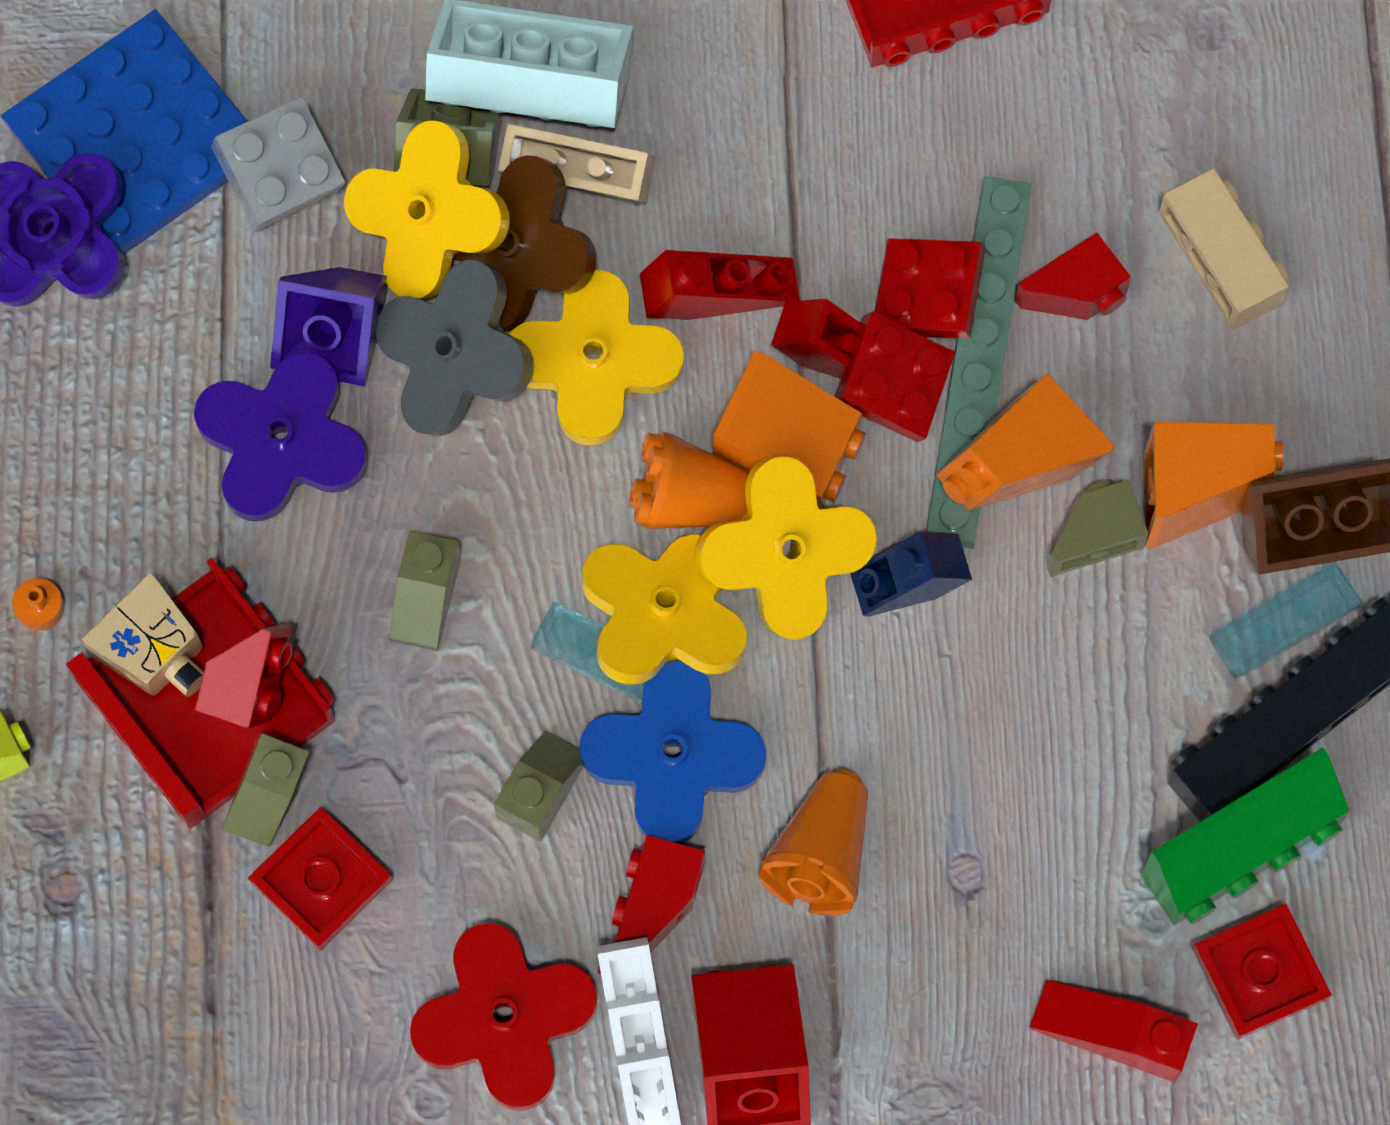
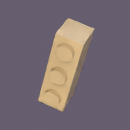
(584, 163)
(1224, 248)

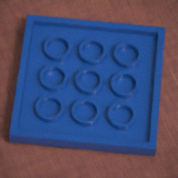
(144, 111)

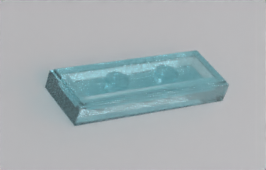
(1285, 620)
(573, 642)

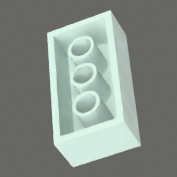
(528, 63)

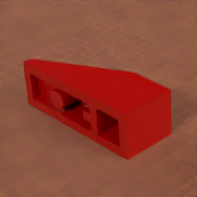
(1115, 1028)

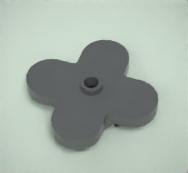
(454, 348)

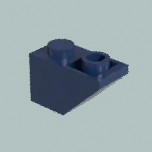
(911, 573)

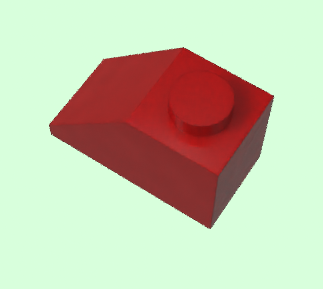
(1077, 283)
(816, 335)

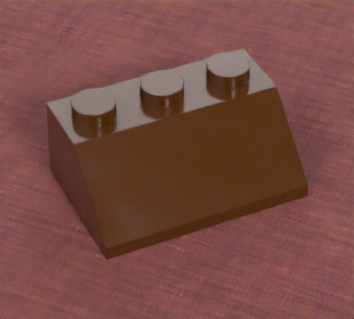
(1317, 517)

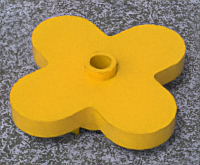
(426, 210)
(595, 390)
(751, 555)
(659, 613)

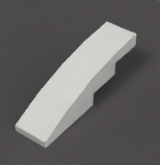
(638, 1033)

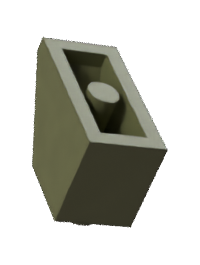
(1100, 528)
(424, 590)
(539, 785)
(265, 789)

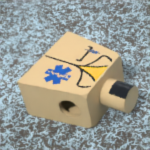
(148, 641)

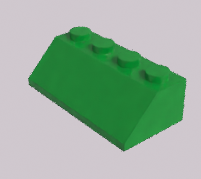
(1246, 839)

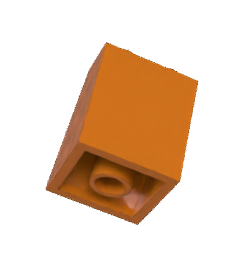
(788, 417)
(1025, 448)
(1202, 472)

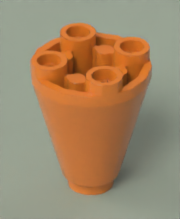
(685, 486)

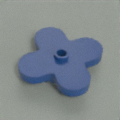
(672, 790)

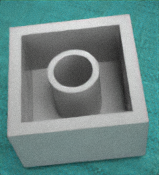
(278, 164)

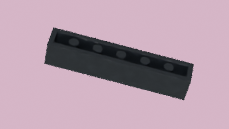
(1288, 718)

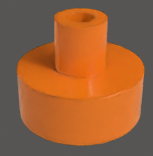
(38, 604)

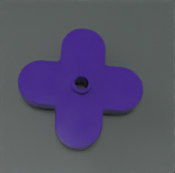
(55, 229)
(268, 468)

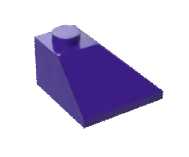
(330, 316)

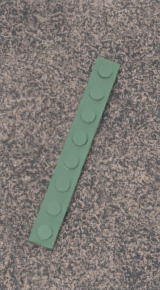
(981, 358)

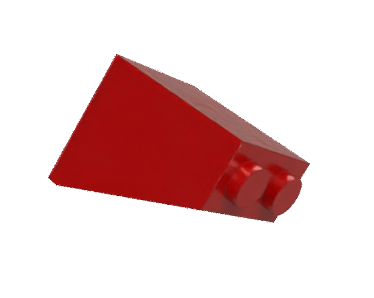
(752, 1047)

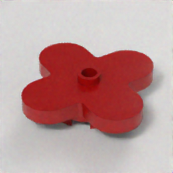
(515, 1053)

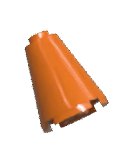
(821, 847)

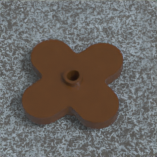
(538, 246)

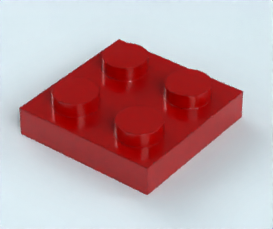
(931, 285)
(895, 376)
(320, 878)
(1261, 971)

